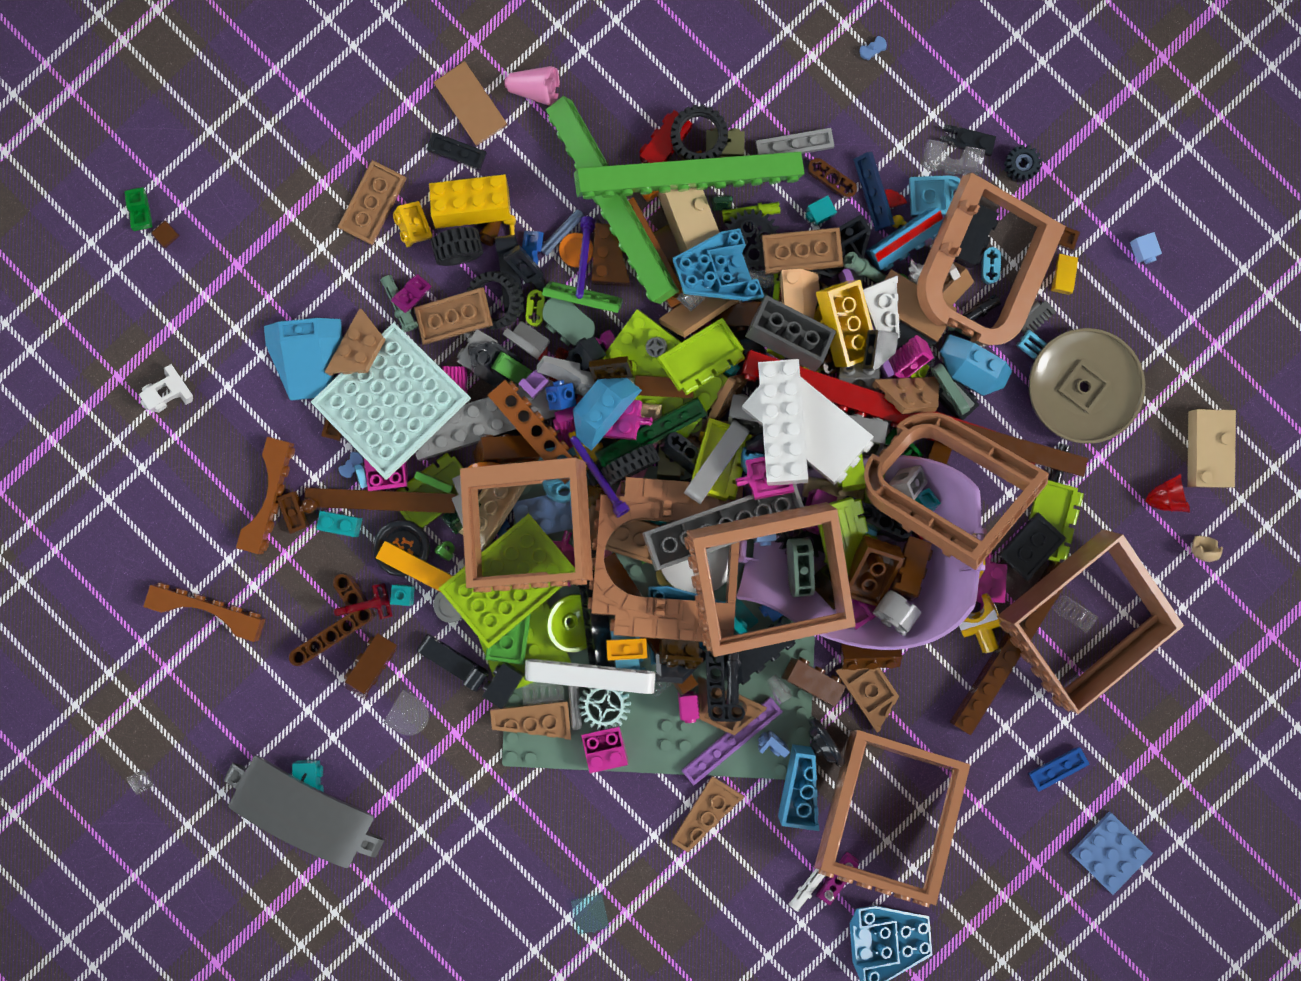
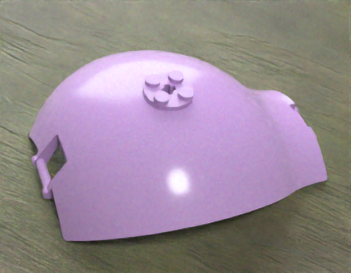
(946, 591)

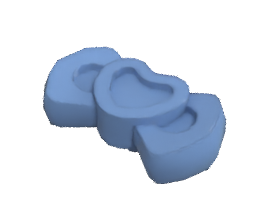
(875, 47)
(348, 469)

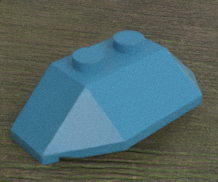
(974, 366)
(602, 408)

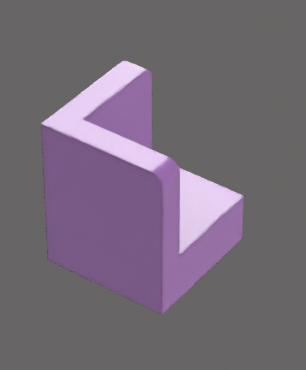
(534, 383)

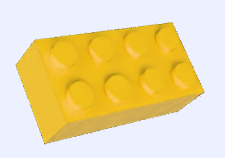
(470, 201)
(846, 311)

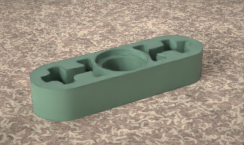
(950, 389)

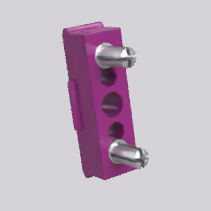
(829, 894)

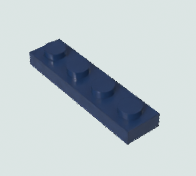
(873, 191)

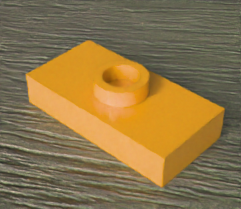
(627, 649)

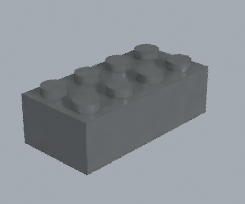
(790, 333)

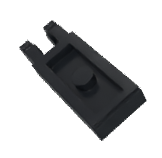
(969, 138)

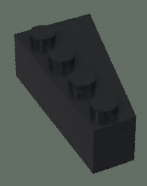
(754, 659)

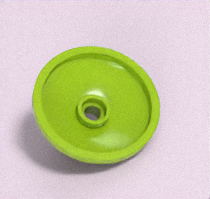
(567, 636)

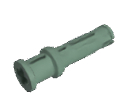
(862, 267)
(405, 318)

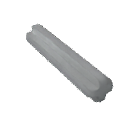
(576, 721)

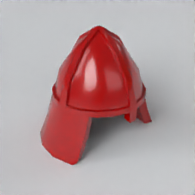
(1169, 496)

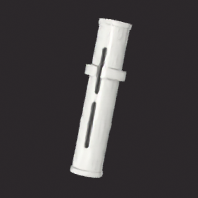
(806, 890)

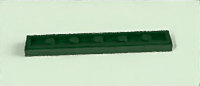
(660, 428)

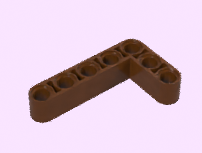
(338, 627)

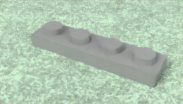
(801, 142)

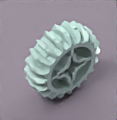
(613, 707)

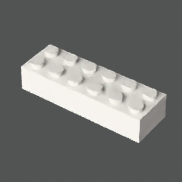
(783, 422)

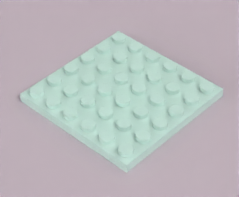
(392, 405)

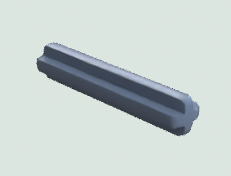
(561, 232)

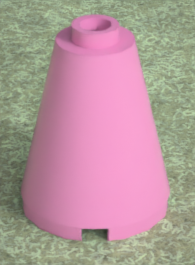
(535, 84)

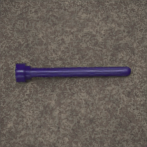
(587, 225)
(619, 507)

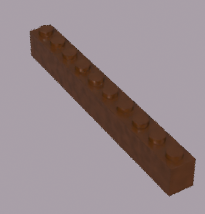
(999, 668)

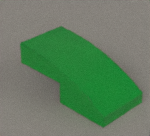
(138, 208)

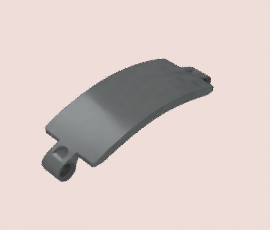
(301, 813)

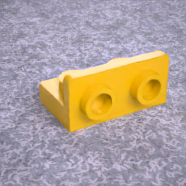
(412, 223)

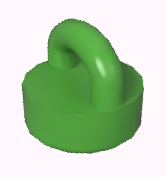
(442, 552)

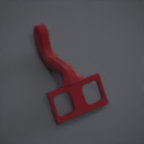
(376, 602)

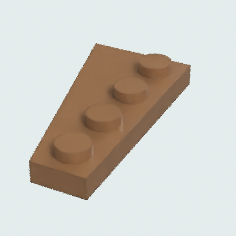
(539, 719)
(710, 807)

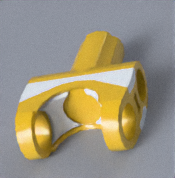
(981, 625)

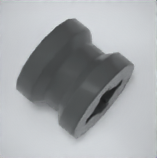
(655, 349)

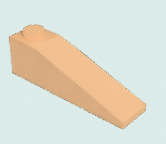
(800, 290)

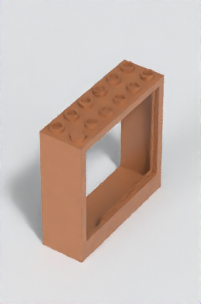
(517, 475)

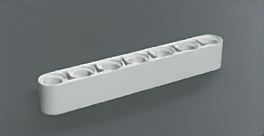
(590, 676)

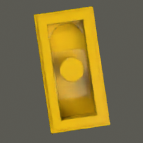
(1065, 274)

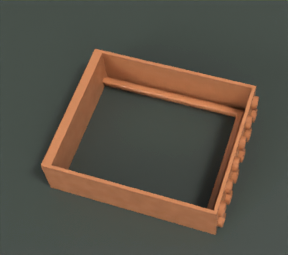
(759, 526)
(1124, 655)
(840, 807)

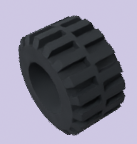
(456, 246)

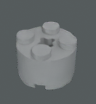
(896, 612)

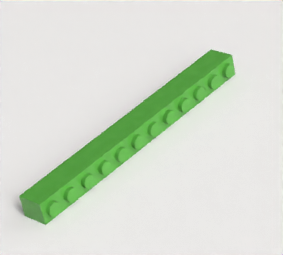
(688, 174)
(614, 209)

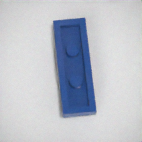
(1058, 768)

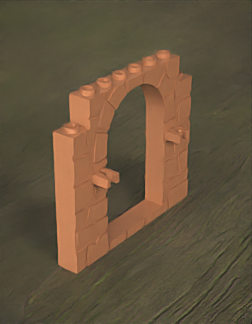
(647, 615)

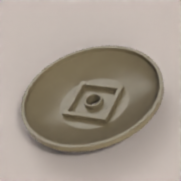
(1113, 380)

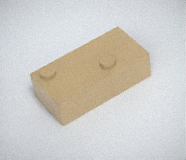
(688, 217)
(1211, 448)

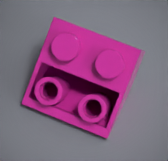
(377, 482)
(604, 749)

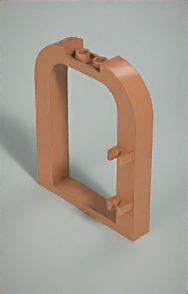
(947, 247)
(974, 447)

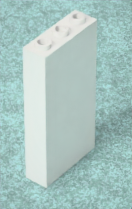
(830, 434)

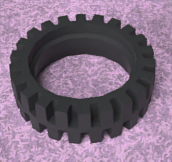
(705, 112)
(512, 290)
(630, 464)

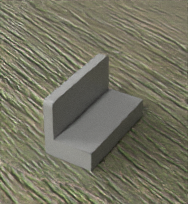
(527, 339)

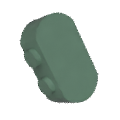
(567, 321)
(800, 567)

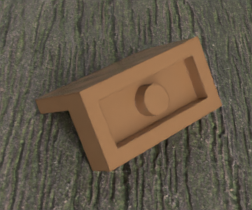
(955, 289)

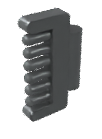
(1036, 310)

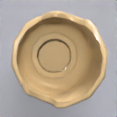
(1206, 549)

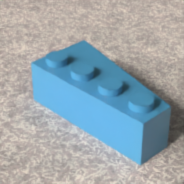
(799, 794)

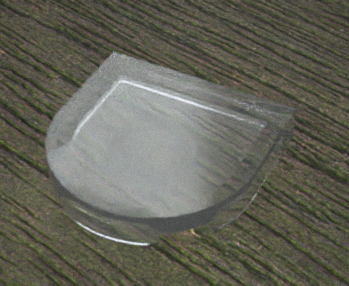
(408, 714)

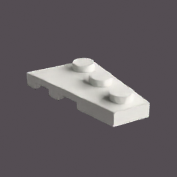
(882, 305)

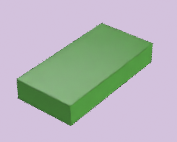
(510, 368)
(432, 481)

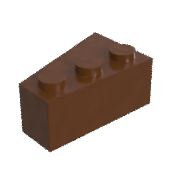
(608, 259)

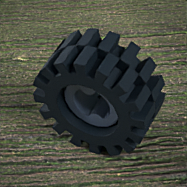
(1015, 156)

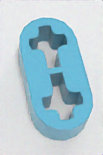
(996, 265)

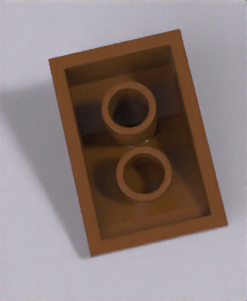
(873, 570)

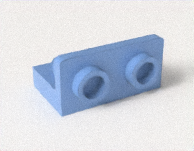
(777, 745)

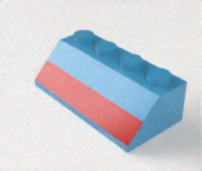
(905, 239)

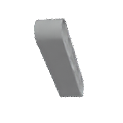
(716, 462)

